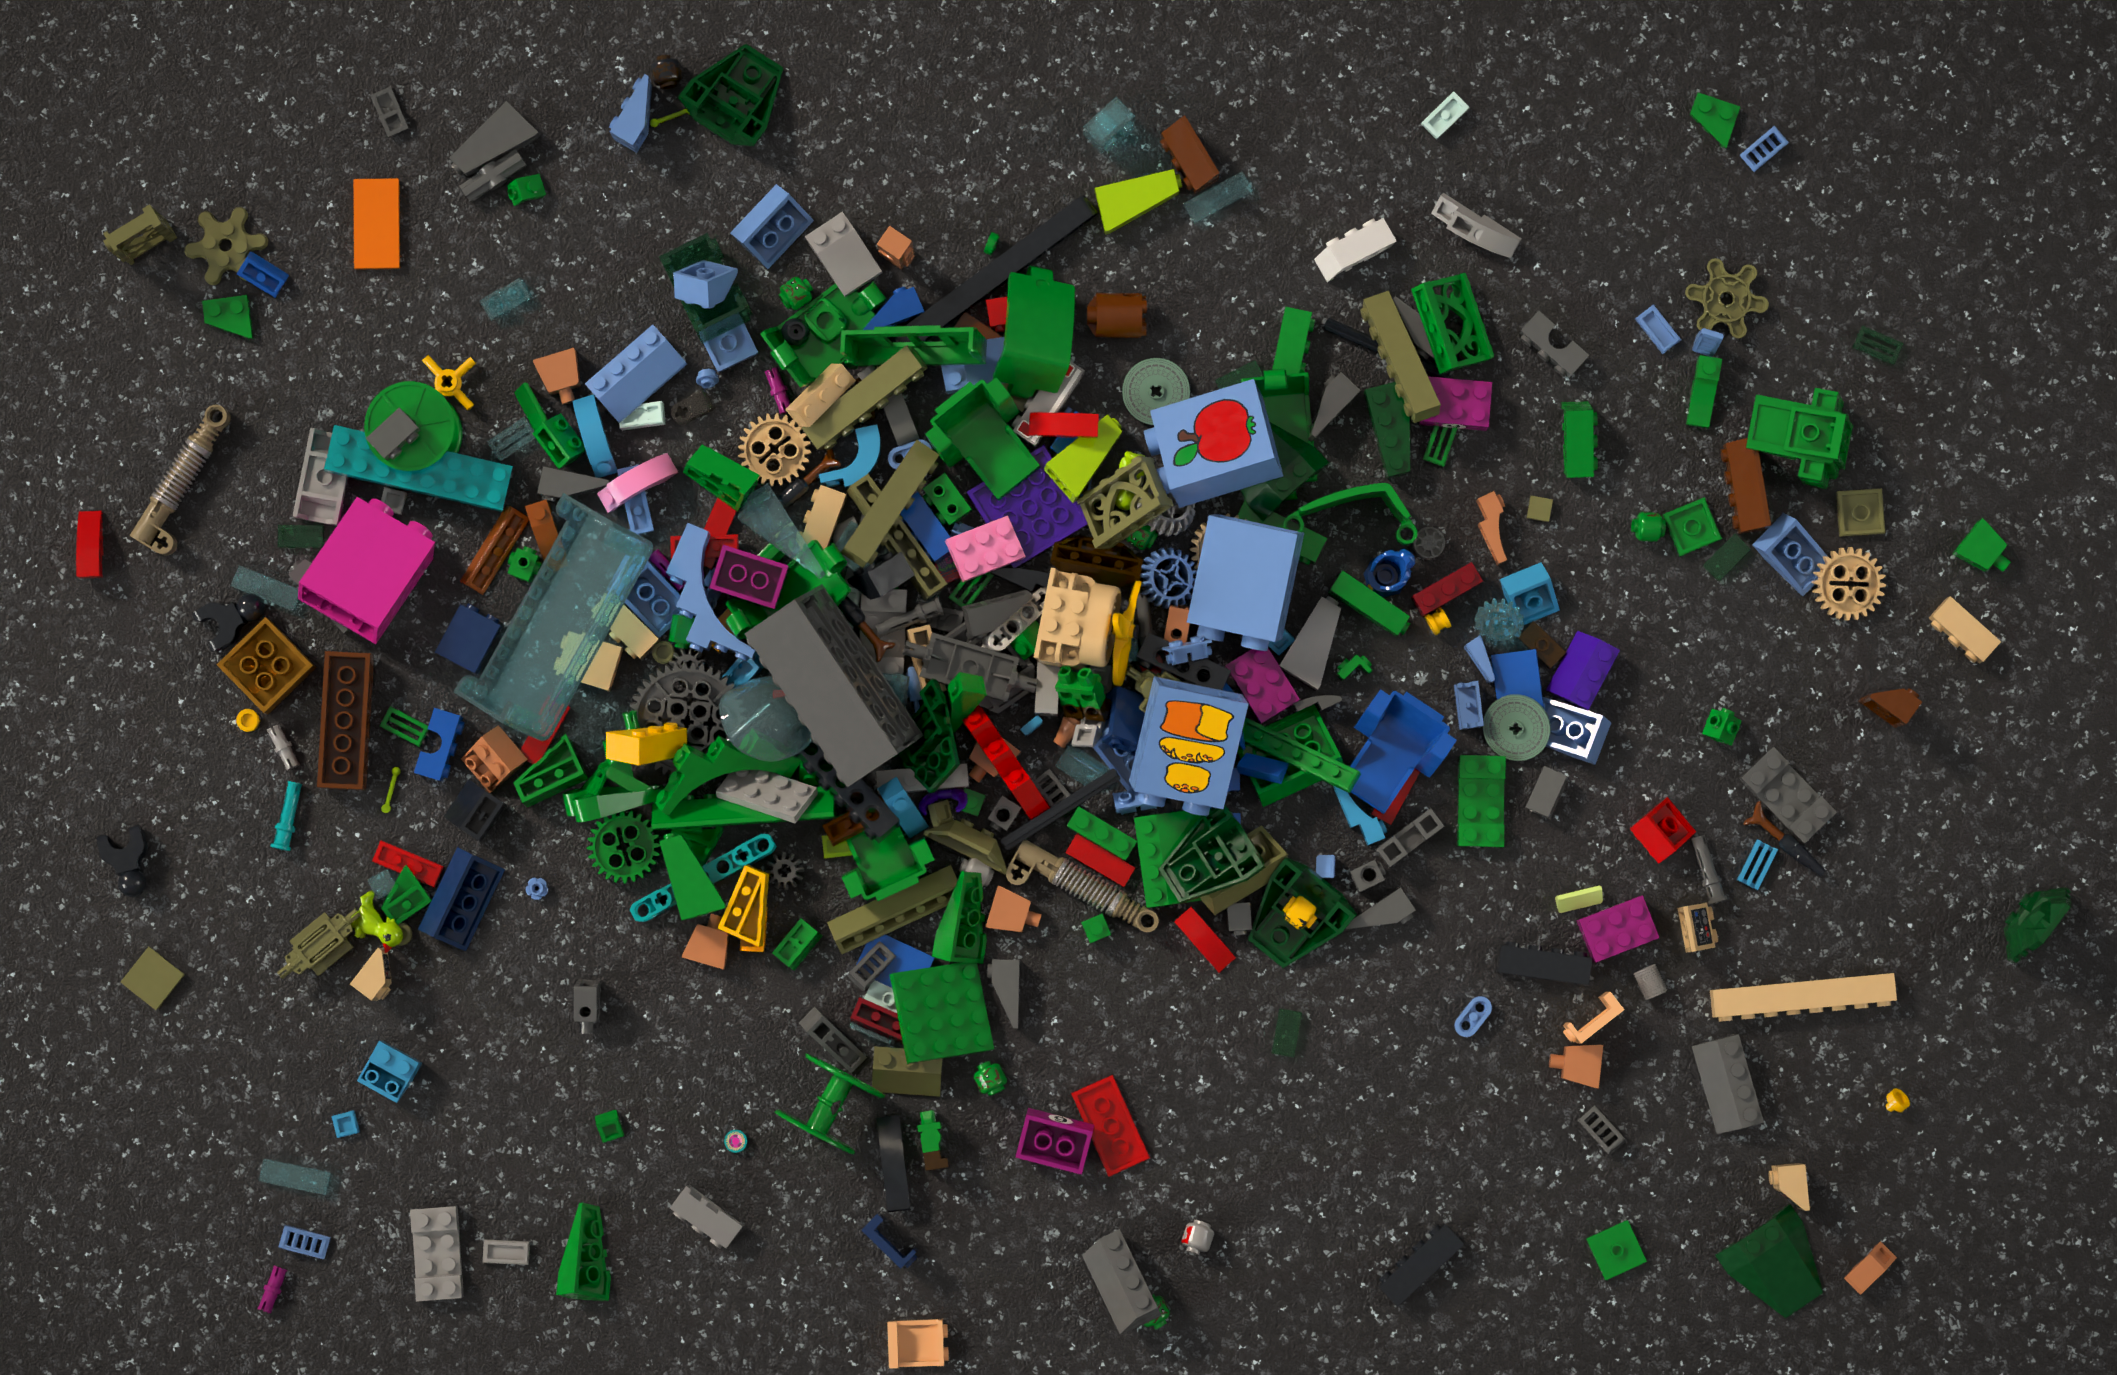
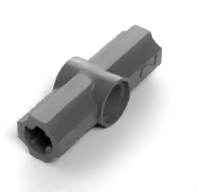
(492, 175)

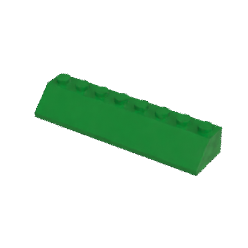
(719, 812)

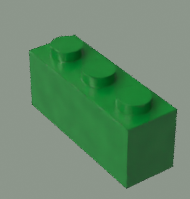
(1293, 341)
(1101, 833)

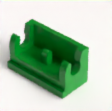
(797, 944)

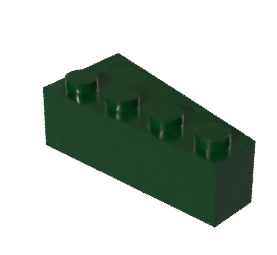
(1390, 428)

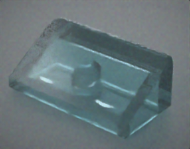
(1080, 765)

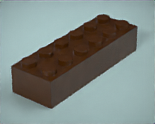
(345, 720)

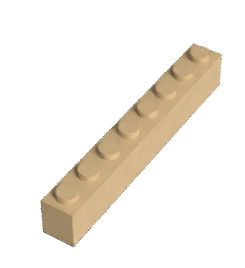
(1803, 995)

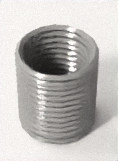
(1650, 982)

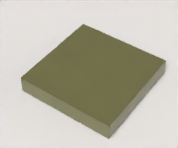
(1860, 512)
(152, 978)

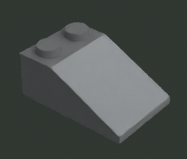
(843, 254)

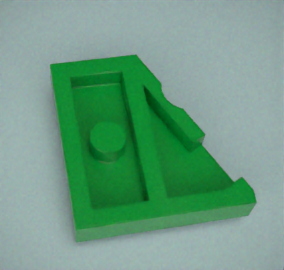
(1715, 117)
(229, 314)
(701, 841)
(405, 897)

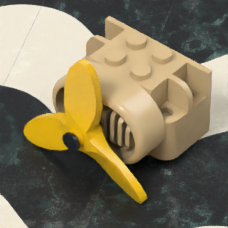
(1083, 621)

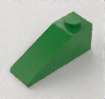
(964, 696)

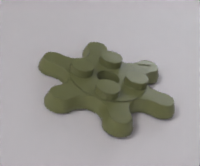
(215, 232)
(1735, 285)

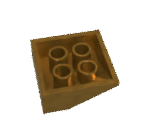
(266, 665)

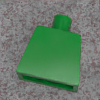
(1983, 548)

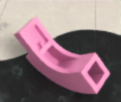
(636, 481)

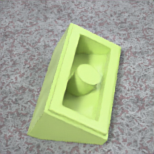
(1579, 899)

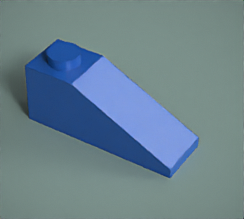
(897, 310)

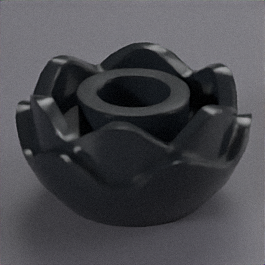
(788, 331)

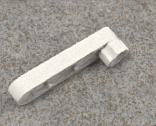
(1020, 621)

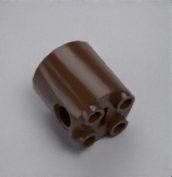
(1117, 315)

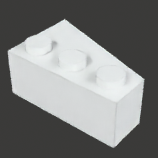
(1354, 248)

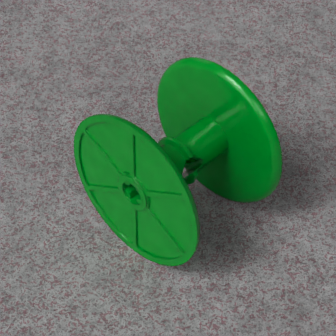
(430, 411)
(822, 1116)

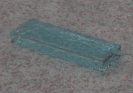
(1218, 197)
(266, 588)
(295, 1176)

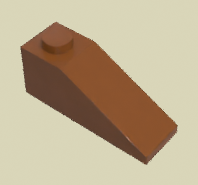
(543, 525)

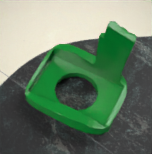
(821, 306)

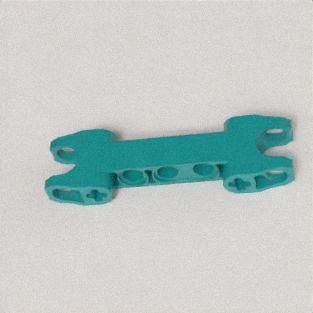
(732, 857)

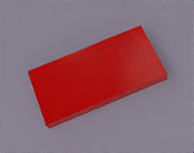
(1114, 1129)

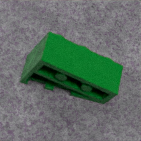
(1579, 439)
(721, 476)
(552, 774)

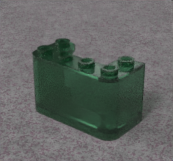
(725, 315)

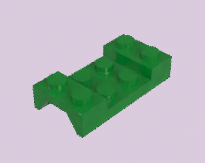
(1481, 801)

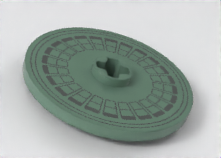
(1150, 374)
(1528, 715)

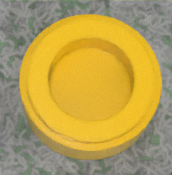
(248, 720)

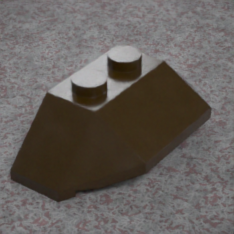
(1108, 567)

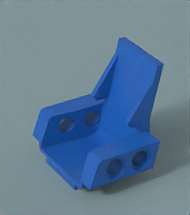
(1401, 738)

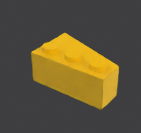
(645, 744)
(747, 907)

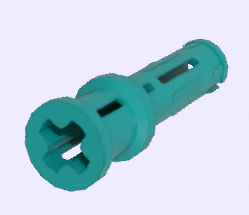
(285, 826)

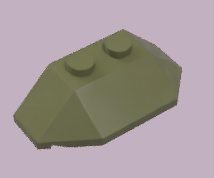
(969, 842)

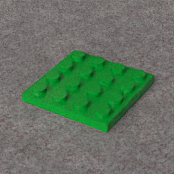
(941, 1012)

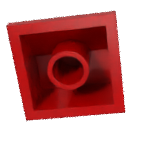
(1662, 830)

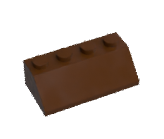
(1746, 487)

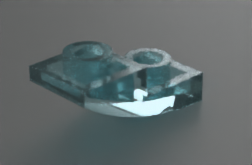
(506, 299)

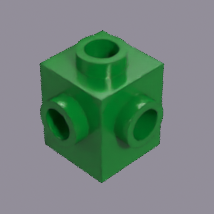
(524, 572)
(1722, 726)

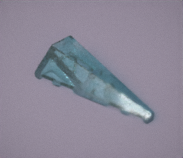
(770, 520)

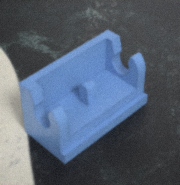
(1468, 705)

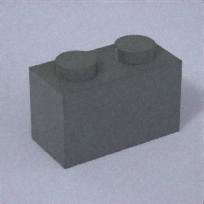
(394, 434)

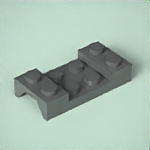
(1787, 795)

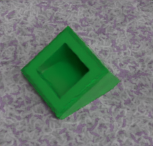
(609, 1126)

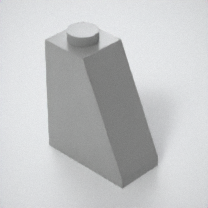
(1046, 696)

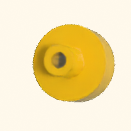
(1897, 1101)

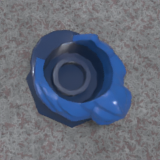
(1389, 572)

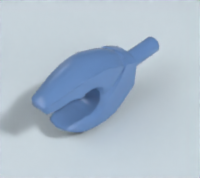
(914, 688)

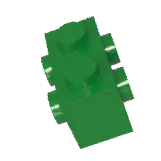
(559, 441)
(948, 499)

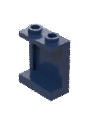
(468, 638)
(1125, 720)
(890, 1250)

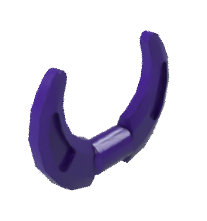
(956, 794)

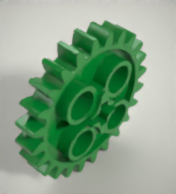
(604, 853)

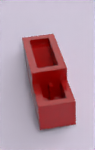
(1063, 425)
(89, 545)
(1204, 939)

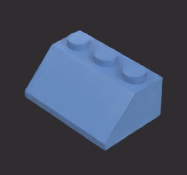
(772, 226)

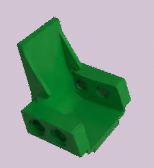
(976, 429)
(1812, 433)
(886, 865)

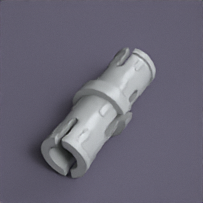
(283, 747)

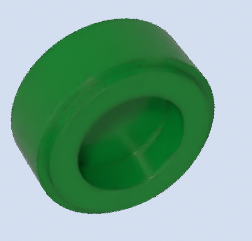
(991, 243)

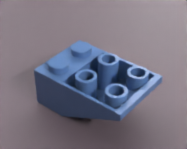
(633, 122)

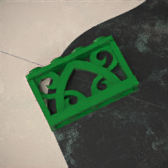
(1466, 308)

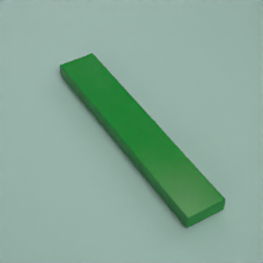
(1300, 756)

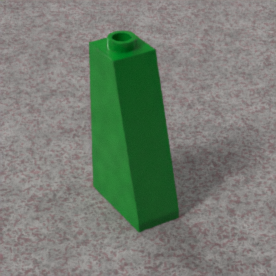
(1369, 604)
(690, 883)

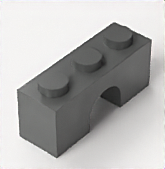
(1536, 334)
(1409, 838)

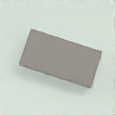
(506, 1252)

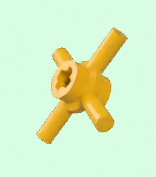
(441, 375)

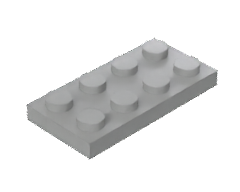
(767, 793)

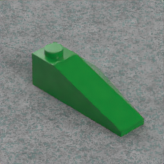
(961, 929)
(583, 1263)

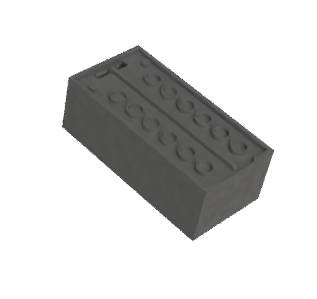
(833, 685)

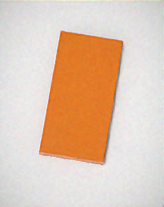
(376, 223)

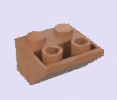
(494, 758)

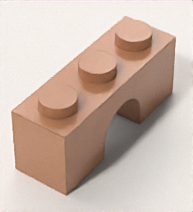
(896, 248)

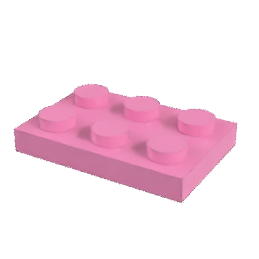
(985, 548)

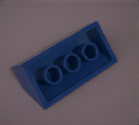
(461, 899)

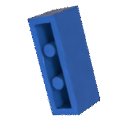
(926, 529)

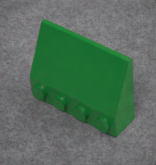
(1306, 728)
(1156, 840)

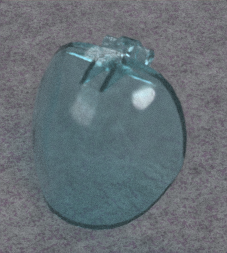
(762, 721)

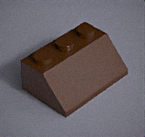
(1189, 155)
(1893, 706)

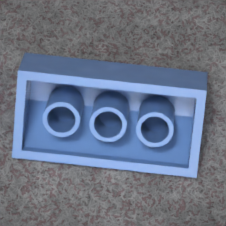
(636, 373)

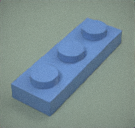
(638, 510)

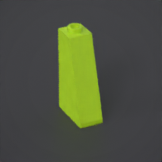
(1132, 198)
(1081, 459)

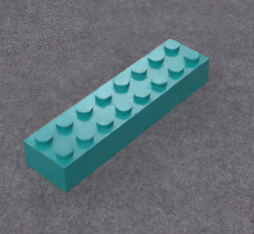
(450, 478)

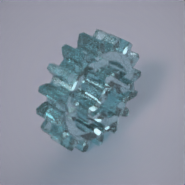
(1498, 621)

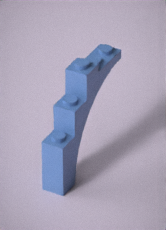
(688, 567)

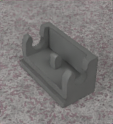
(1547, 792)

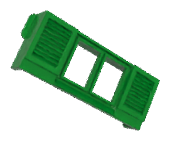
(873, 347)

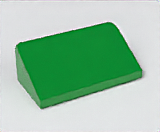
(530, 405)

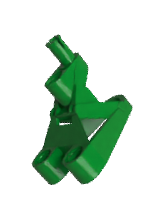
(596, 801)

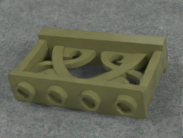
(124, 241)
(1108, 491)

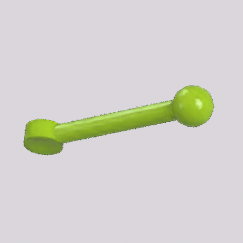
(654, 122)
(386, 807)

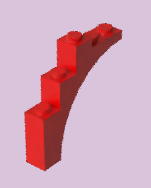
(1005, 763)

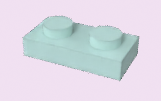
(1445, 115)

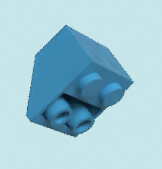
(389, 1071)

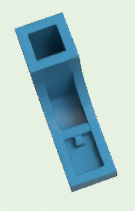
(594, 436)
(864, 463)

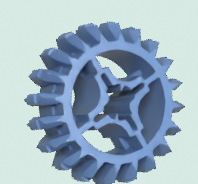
(1159, 593)

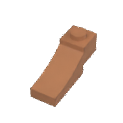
(1491, 508)

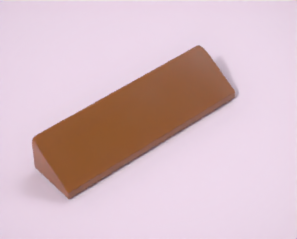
(494, 549)

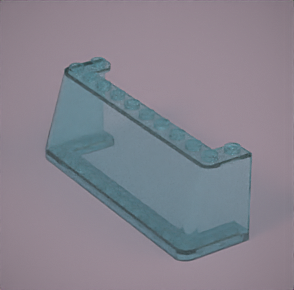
(560, 622)

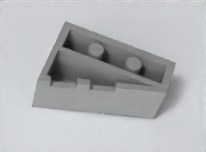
(706, 1217)

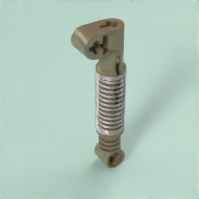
(177, 480)
(1077, 881)

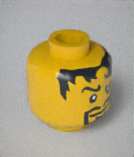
(1299, 912)

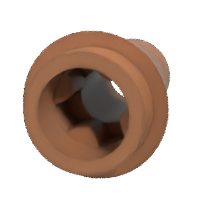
(1066, 731)

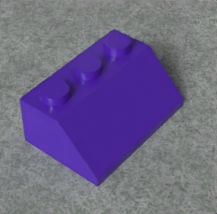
(1582, 670)

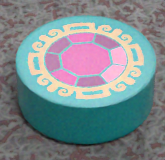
(735, 1141)

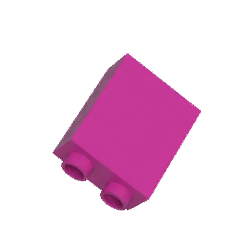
(367, 568)

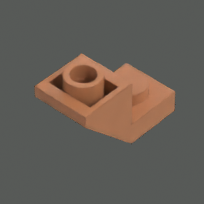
(1870, 1268)

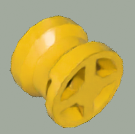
(1437, 621)

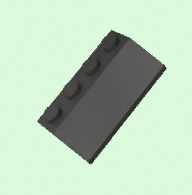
(1727, 1084)
(1120, 1282)

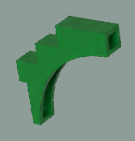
(722, 758)

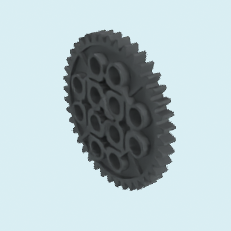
(662, 689)

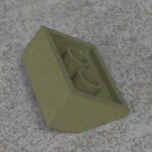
(894, 1075)

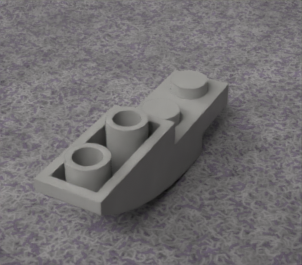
(1475, 229)

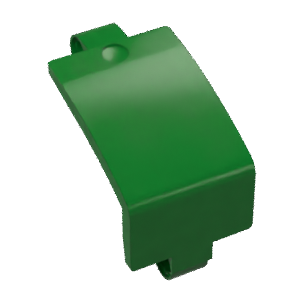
(1036, 333)
(815, 355)
(1287, 404)
(1381, 490)
(798, 582)

